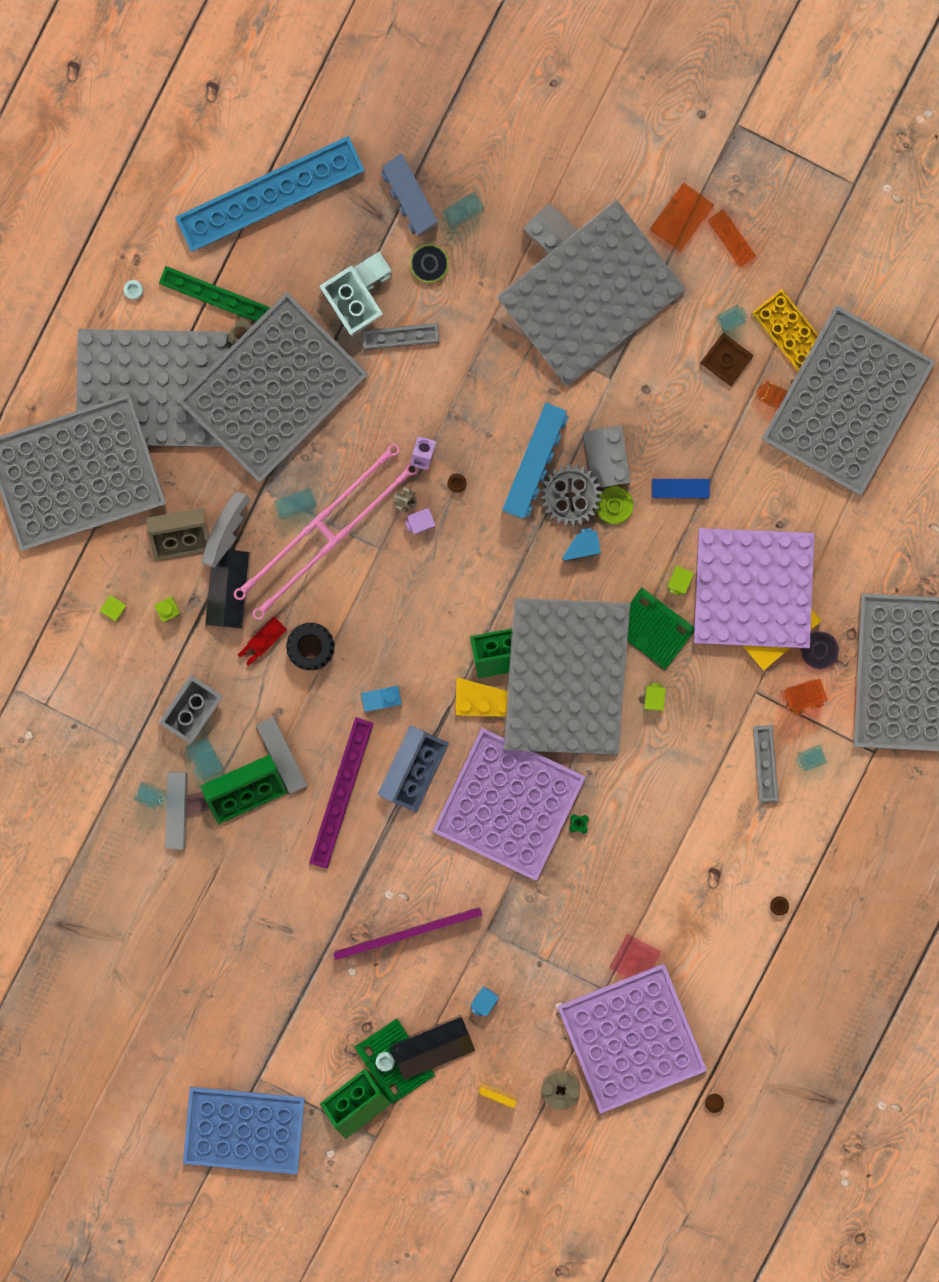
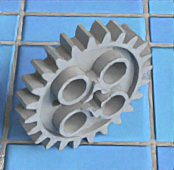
(588, 493)

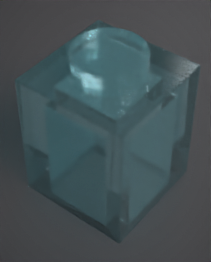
(732, 318)
(811, 758)

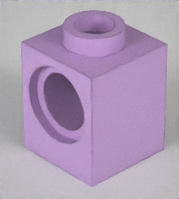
(423, 459)
(420, 521)

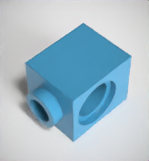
(483, 1002)

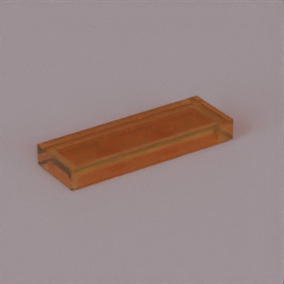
(731, 238)

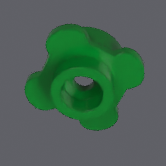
(582, 819)

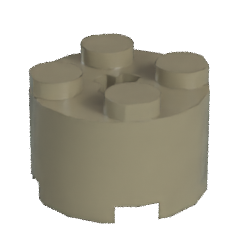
(561, 1078)

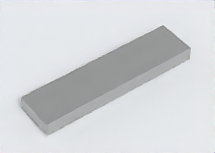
(400, 336)
(281, 755)
(765, 763)
(176, 810)

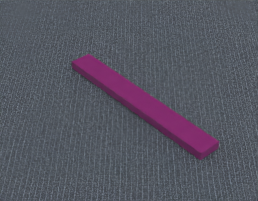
(341, 792)
(407, 933)

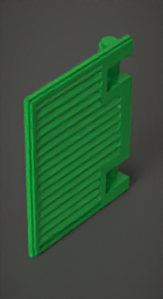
(654, 629)
(380, 1042)

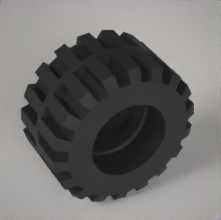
(293, 646)

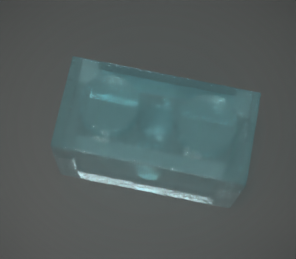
(463, 210)
(295, 503)
(204, 758)
(150, 795)

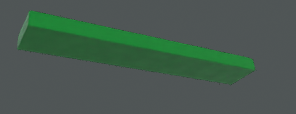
(212, 294)

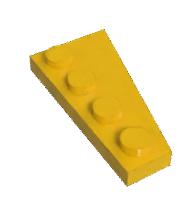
(479, 699)

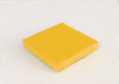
(497, 1095)

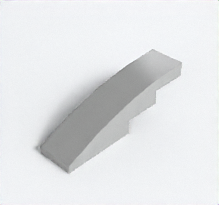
(222, 533)

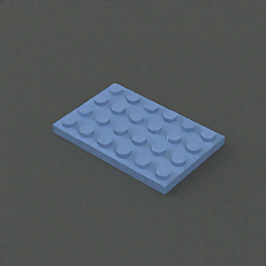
(243, 1130)

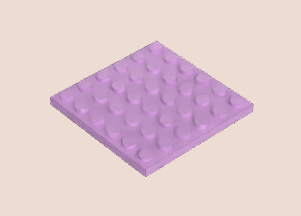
(754, 588)
(509, 804)
(632, 1038)

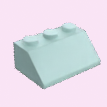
(351, 300)

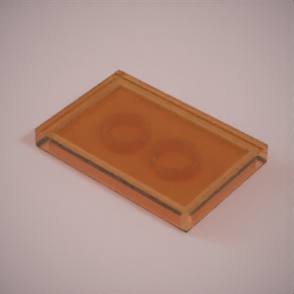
(681, 217)

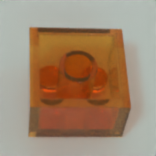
(804, 695)

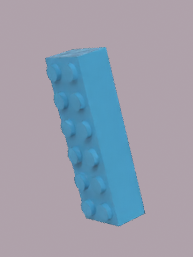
(534, 460)

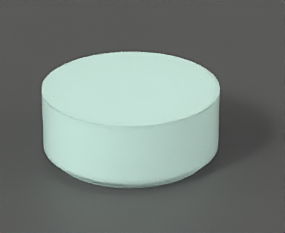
(133, 289)
(385, 1061)

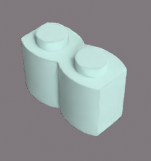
(373, 270)

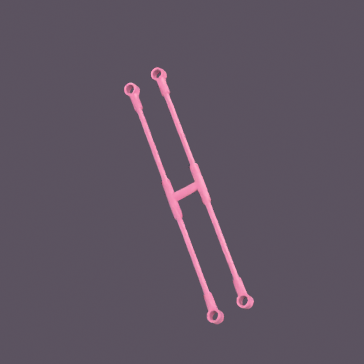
(333, 540)

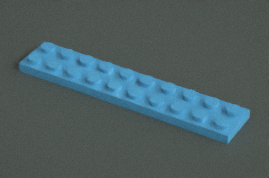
(270, 194)

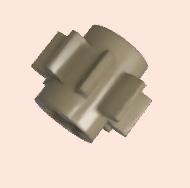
(405, 499)

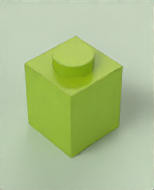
(679, 580)
(167, 609)
(654, 697)

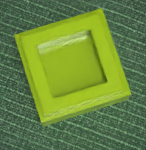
(113, 608)

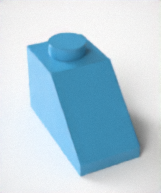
(583, 545)
(381, 698)

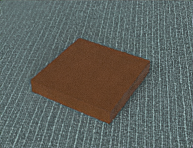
(726, 359)

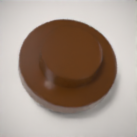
(456, 483)
(779, 905)
(714, 1103)

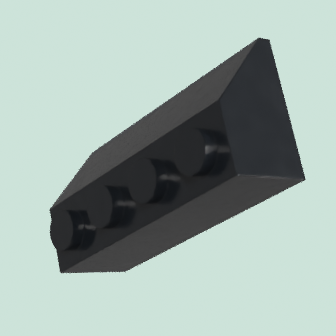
(225, 578)
(432, 1047)

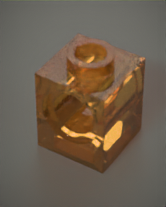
(771, 394)

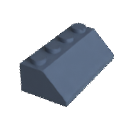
(409, 195)
(413, 768)

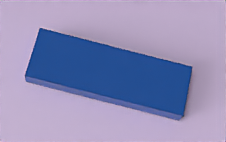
(680, 488)

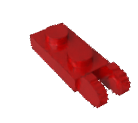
(264, 639)

